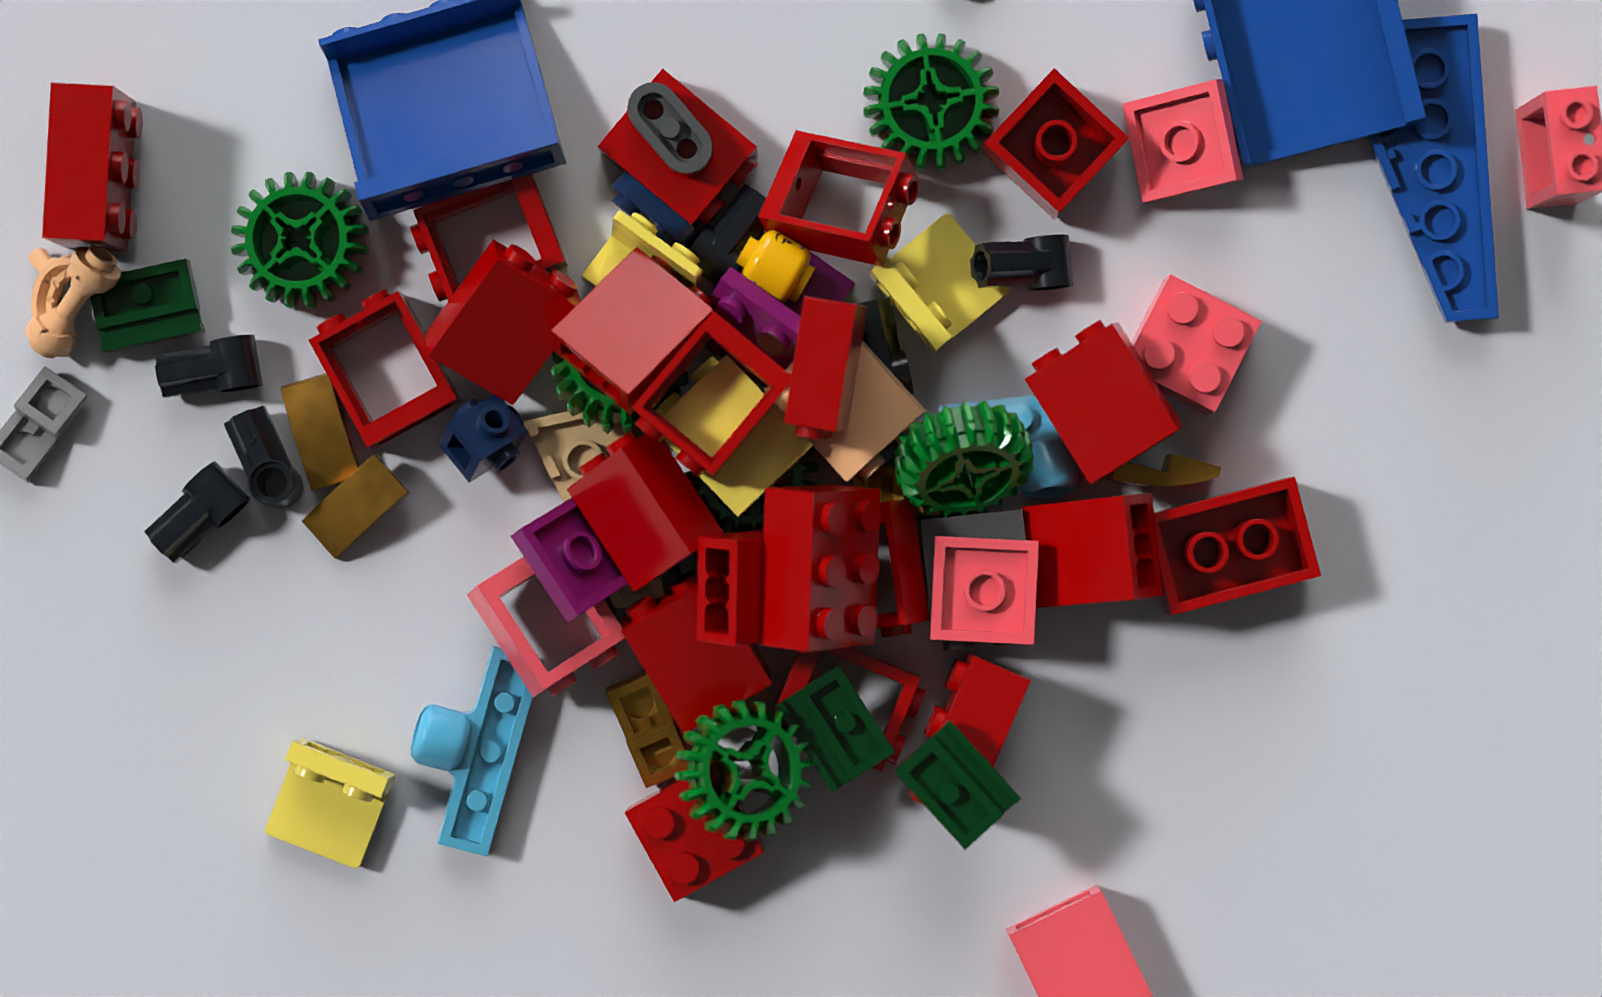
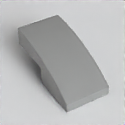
(38, 423)

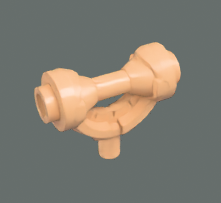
(53, 320)

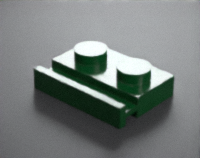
(148, 307)
(837, 727)
(957, 784)

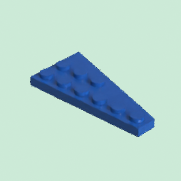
(1442, 171)

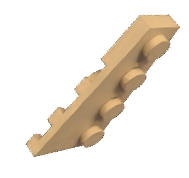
(564, 448)

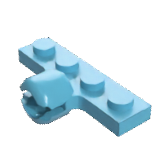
(1054, 467)
(477, 751)

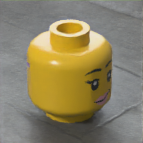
(776, 265)

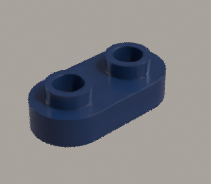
(636, 198)

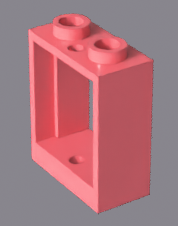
(1553, 153)
(516, 647)

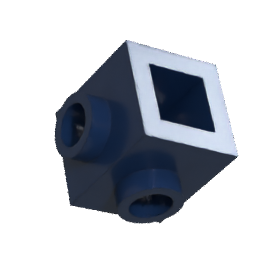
(483, 437)

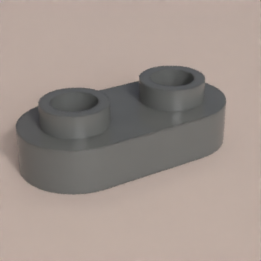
(671, 129)

